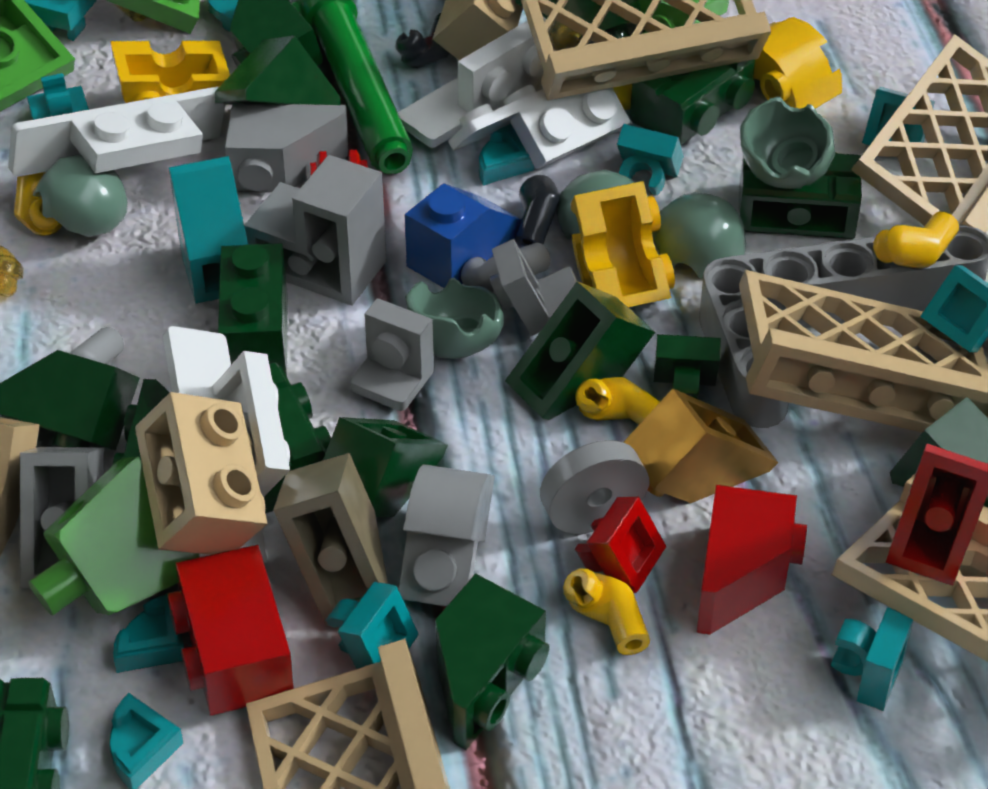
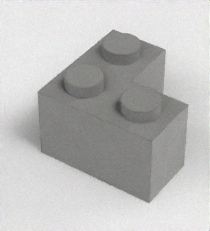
(327, 229)

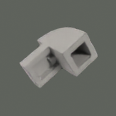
(443, 529)

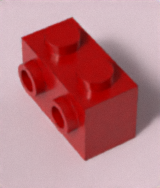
(233, 629)

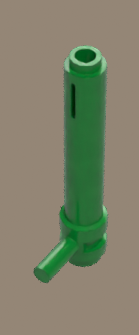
(359, 82)

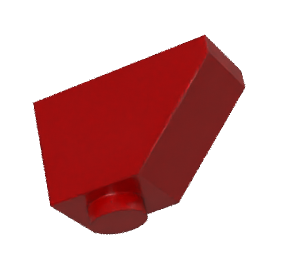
(939, 514)
(747, 553)

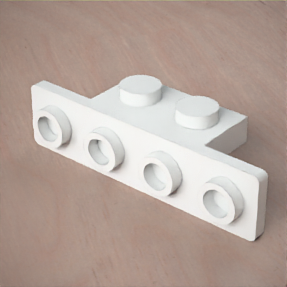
(482, 79)
(547, 127)
(118, 133)
(202, 367)

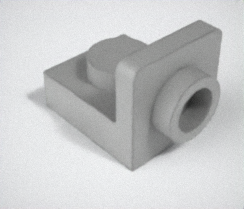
(397, 355)

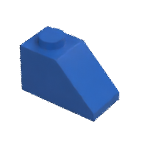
(451, 229)

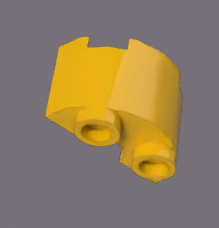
(796, 66)
(151, 75)
(618, 247)

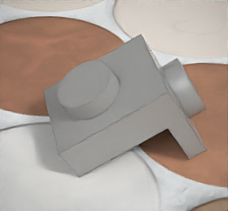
(519, 288)

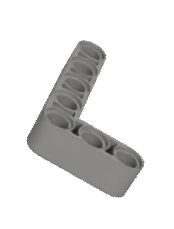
(837, 266)

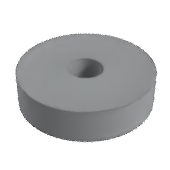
(589, 481)

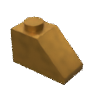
(695, 447)

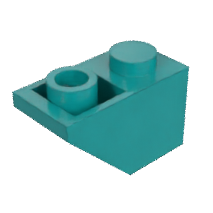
(206, 219)

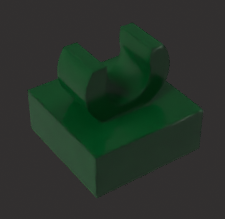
(687, 362)

